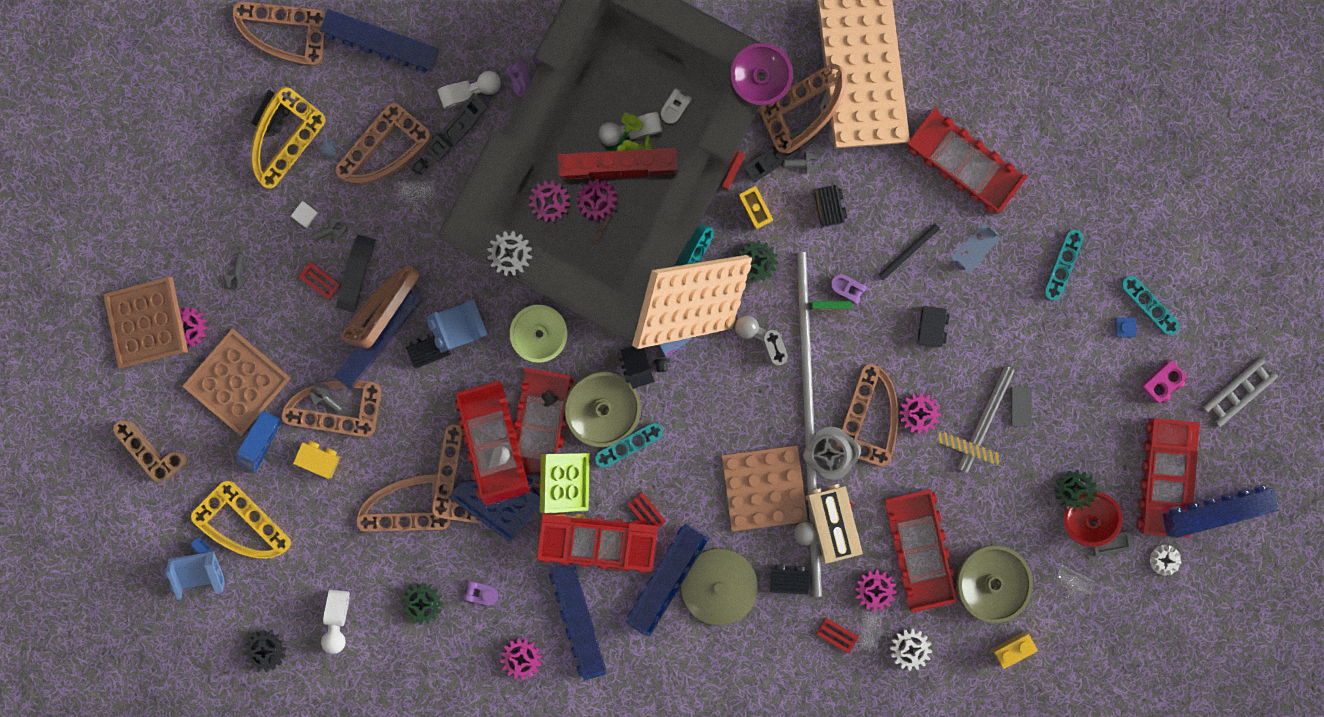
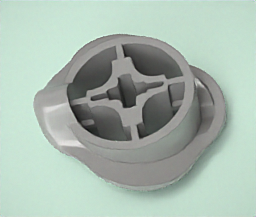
(850, 450)

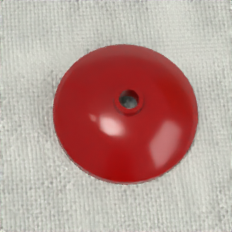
(1104, 512)

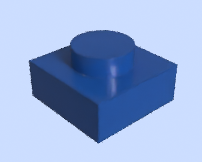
(1125, 327)
(200, 546)

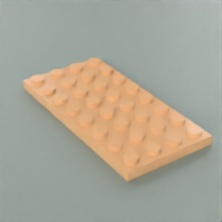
(865, 44)
(691, 300)

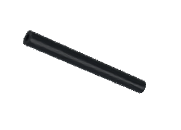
(909, 251)

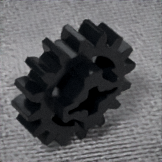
(264, 643)

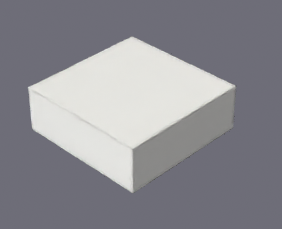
(304, 214)

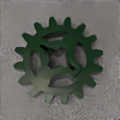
(760, 269)
(1083, 491)
(422, 594)

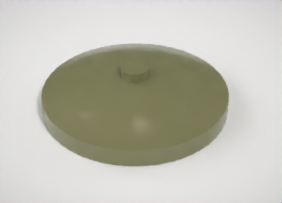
(602, 408)
(994, 584)
(720, 587)

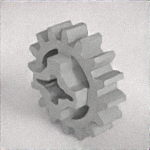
(518, 247)

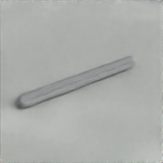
(987, 415)

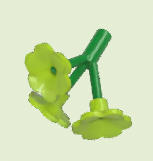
(632, 122)

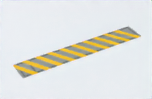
(969, 448)

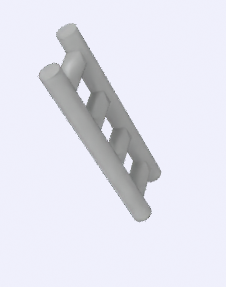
(1252, 391)

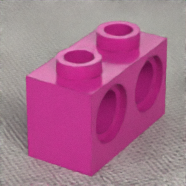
(1160, 377)

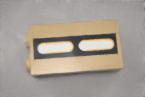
(834, 523)

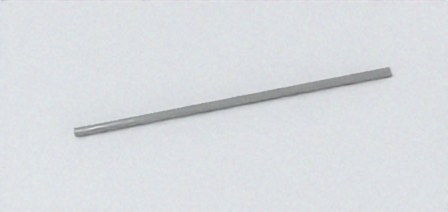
(808, 406)

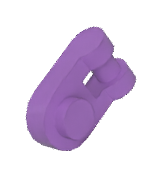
(519, 77)
(842, 284)
(487, 596)

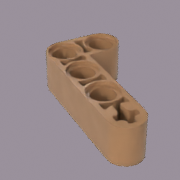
(145, 447)

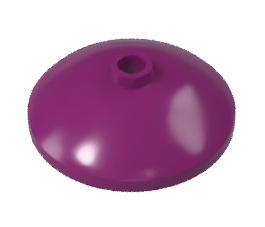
(761, 59)

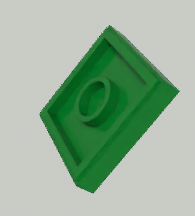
(831, 305)

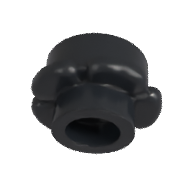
(420, 167)

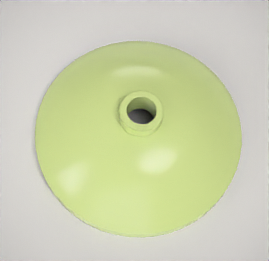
(524, 331)

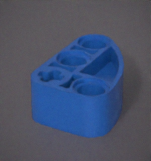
(254, 446)

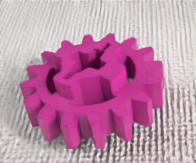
(592, 193)
(542, 196)
(187, 319)
(919, 422)
(875, 599)
(530, 661)

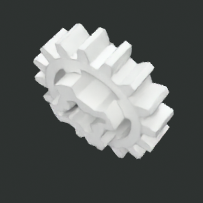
(919, 646)

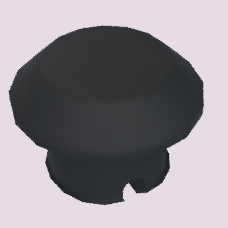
(661, 364)
(549, 399)

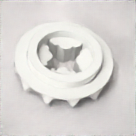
(1161, 552)

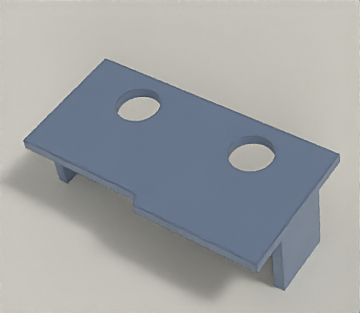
(976, 248)

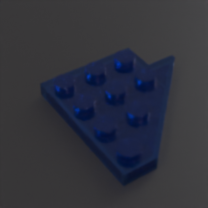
(503, 517)

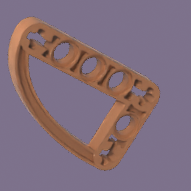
(289, 19)
(795, 100)
(379, 137)
(393, 293)
(858, 418)
(338, 419)
(449, 480)
(394, 517)

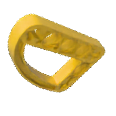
(295, 139)
(245, 514)

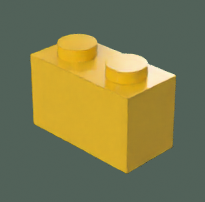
(755, 208)
(316, 459)
(1014, 650)

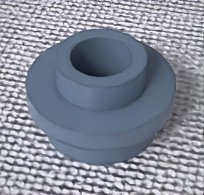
(328, 147)

